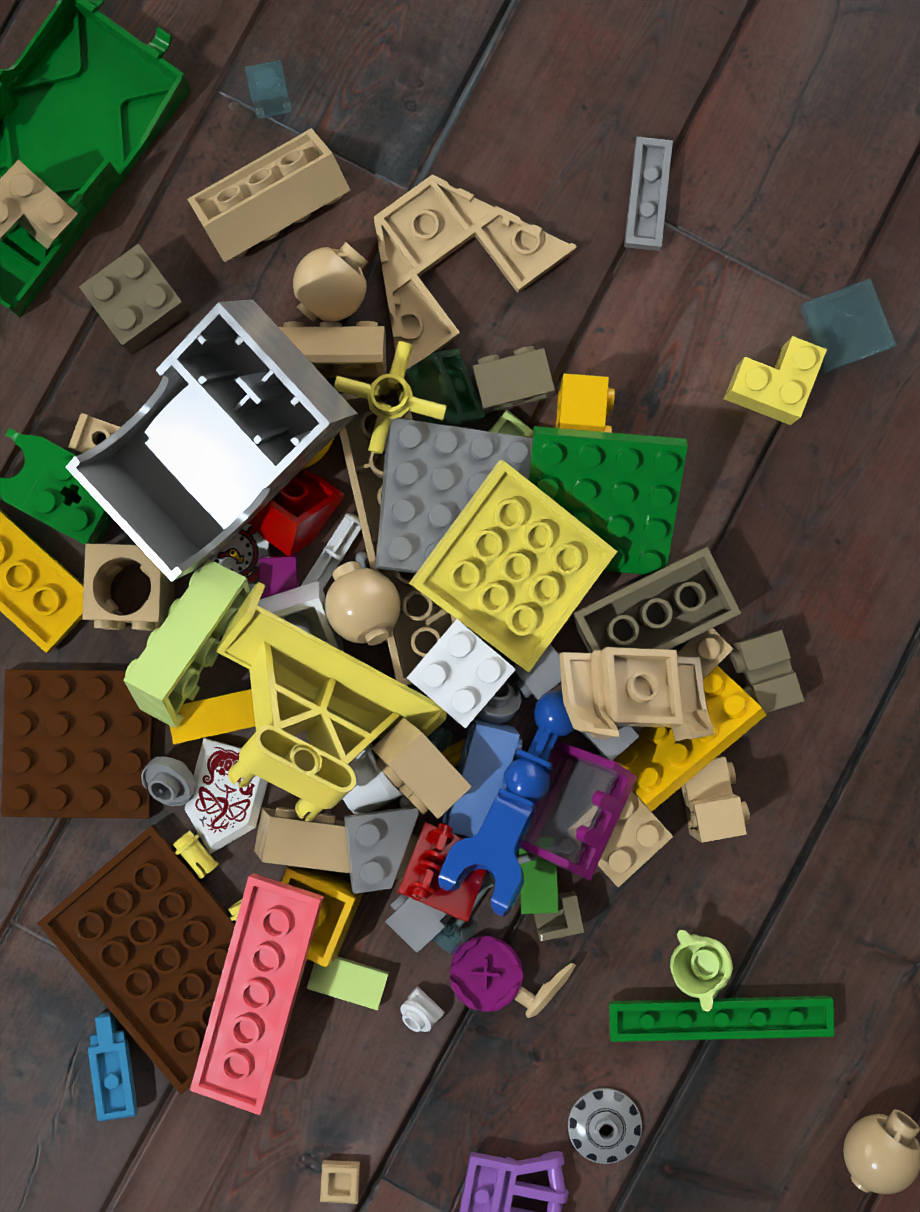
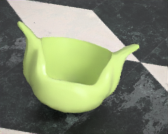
(700, 967)

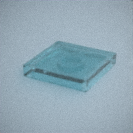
(848, 325)

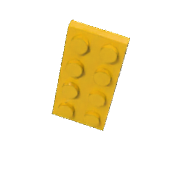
(36, 588)
(668, 764)

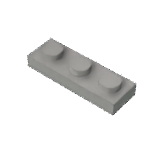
(648, 193)

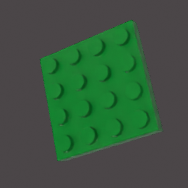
(616, 487)

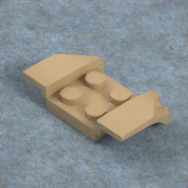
(634, 690)

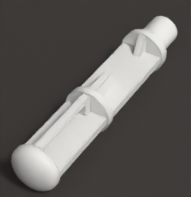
(334, 550)

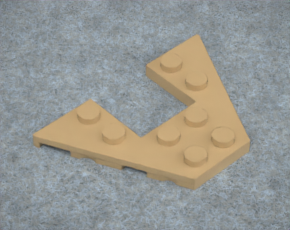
(430, 226)

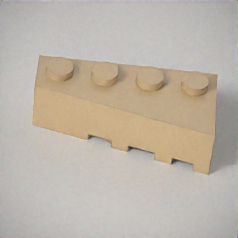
(312, 844)

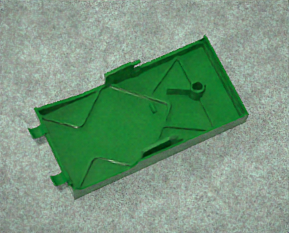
(80, 119)

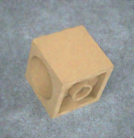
(101, 567)

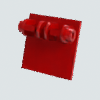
(424, 868)

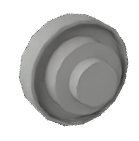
(502, 705)
(169, 781)

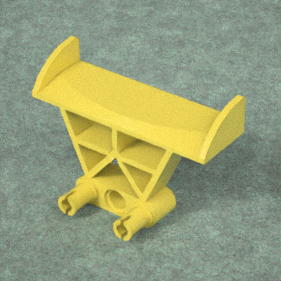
(329, 684)

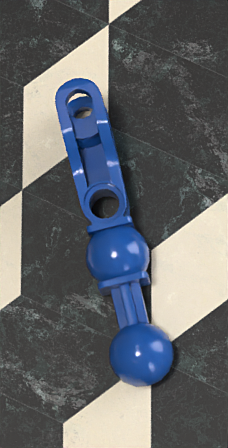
(511, 812)

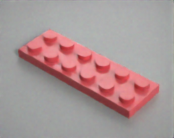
(256, 993)

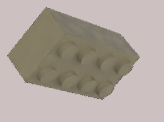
(660, 608)

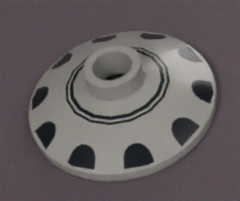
(600, 1108)

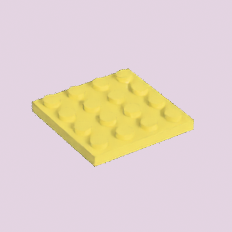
(513, 566)

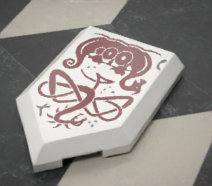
(217, 806)

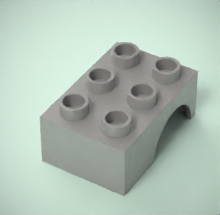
(213, 439)

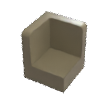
(560, 924)

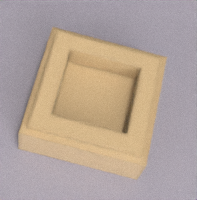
(340, 1181)

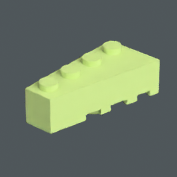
(186, 642)

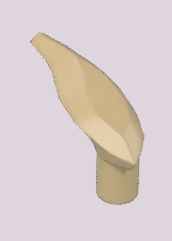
(537, 1002)

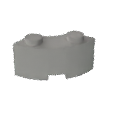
(416, 921)

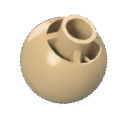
(330, 283)
(362, 604)
(883, 1152)

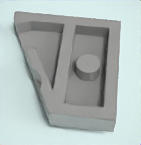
(377, 846)

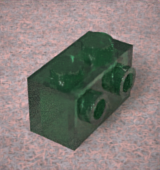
(431, 382)

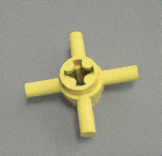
(382, 386)

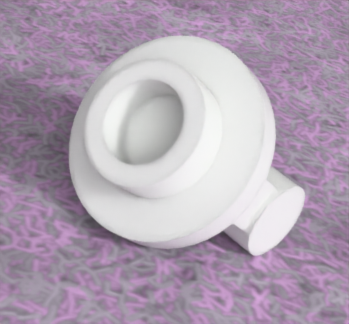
(420, 1011)

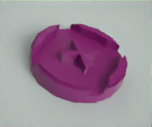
(486, 973)

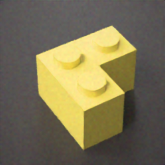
(778, 390)

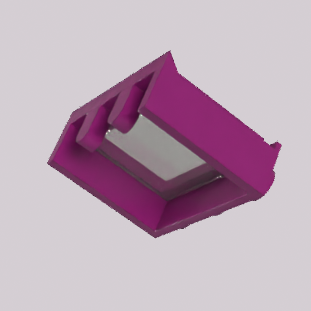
(578, 810)

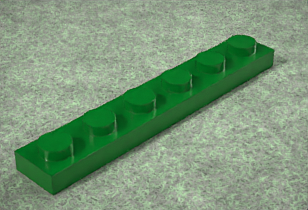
(726, 1020)

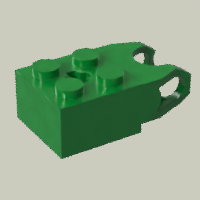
(47, 488)

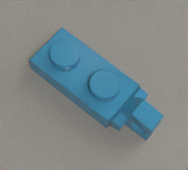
(111, 1070)

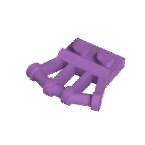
(492, 1183)

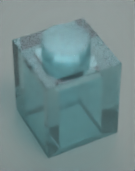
(268, 89)

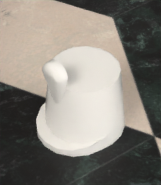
(372, 786)

